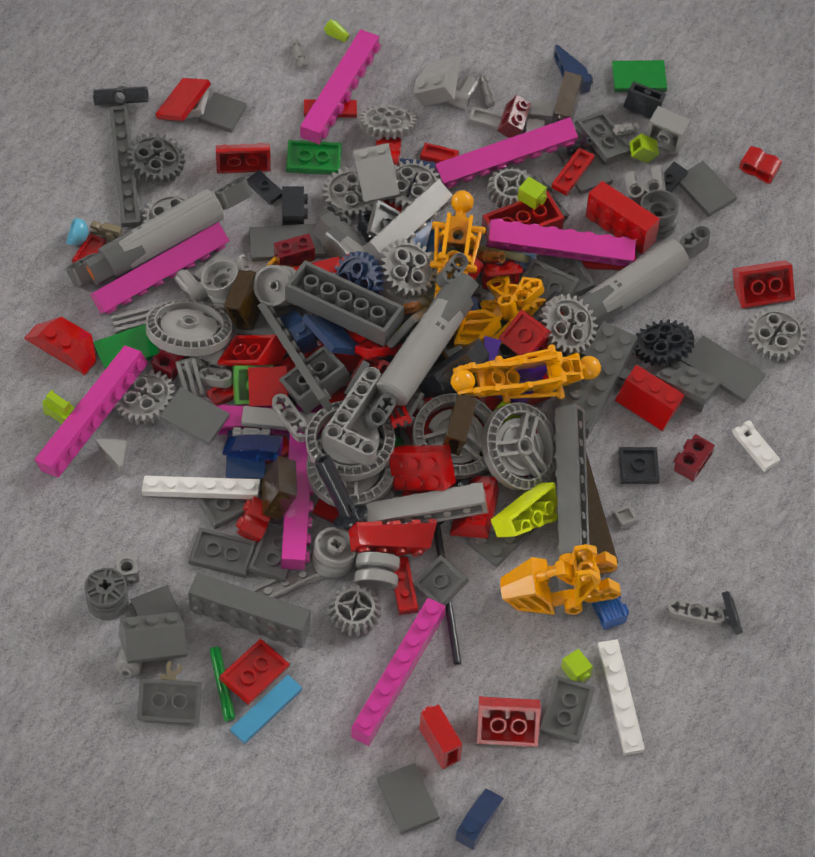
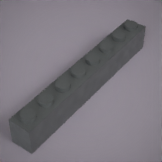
(571, 478)

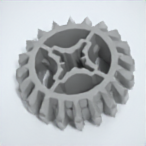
(509, 182)
(340, 604)

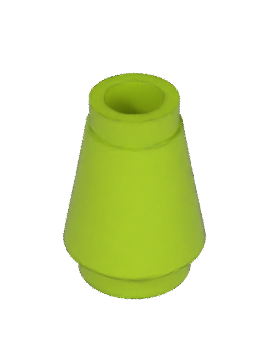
(336, 31)

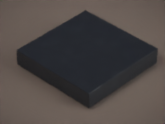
(638, 465)

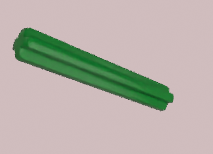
(223, 690)

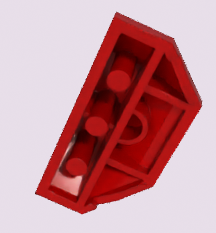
(64, 342)

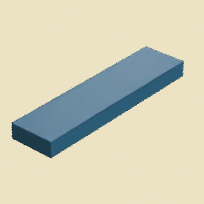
(266, 709)

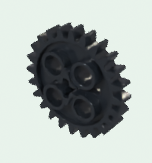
(664, 343)

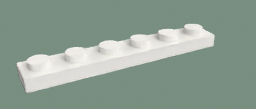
(200, 487)
(621, 697)

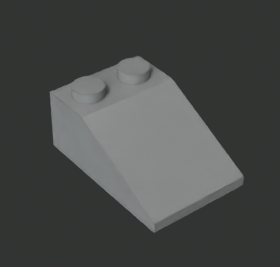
(437, 81)
(376, 173)

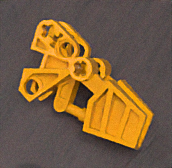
(505, 306)
(528, 587)

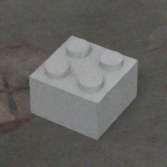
(669, 130)

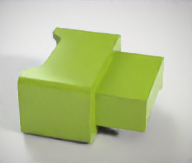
(56, 407)

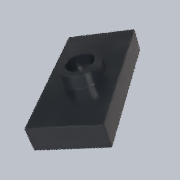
(673, 176)
(264, 187)
(731, 613)

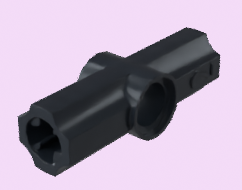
(109, 95)

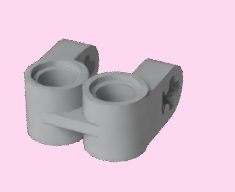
(635, 187)

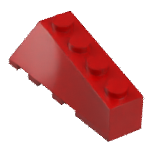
(392, 537)

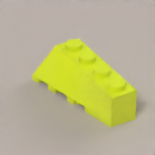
(528, 511)

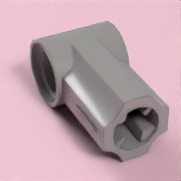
(464, 93)
(189, 285)

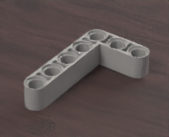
(350, 416)

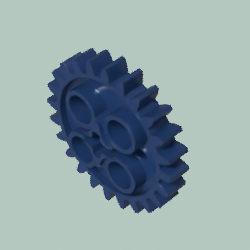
(362, 270)

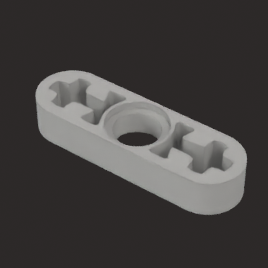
(290, 409)
(682, 604)

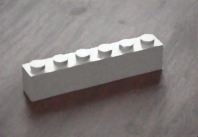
(411, 218)
(437, 505)

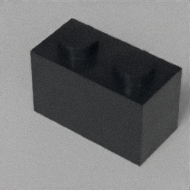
(643, 99)
(293, 205)

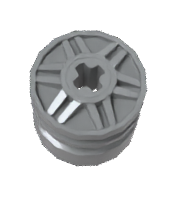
(218, 280)

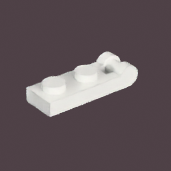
(756, 446)

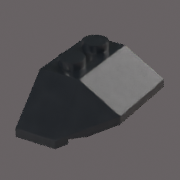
(439, 377)

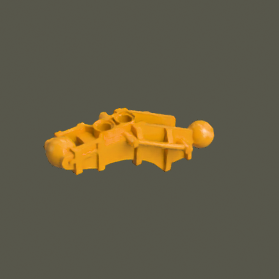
(459, 224)
(504, 380)

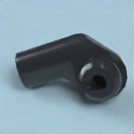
(585, 143)

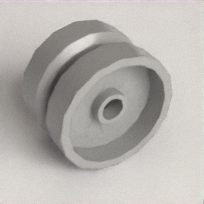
(270, 284)
(332, 553)
(377, 570)

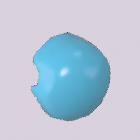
(78, 232)

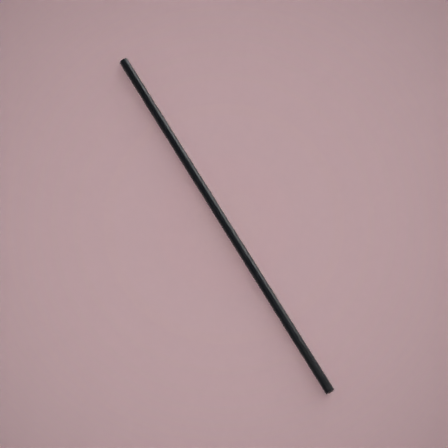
(449, 607)

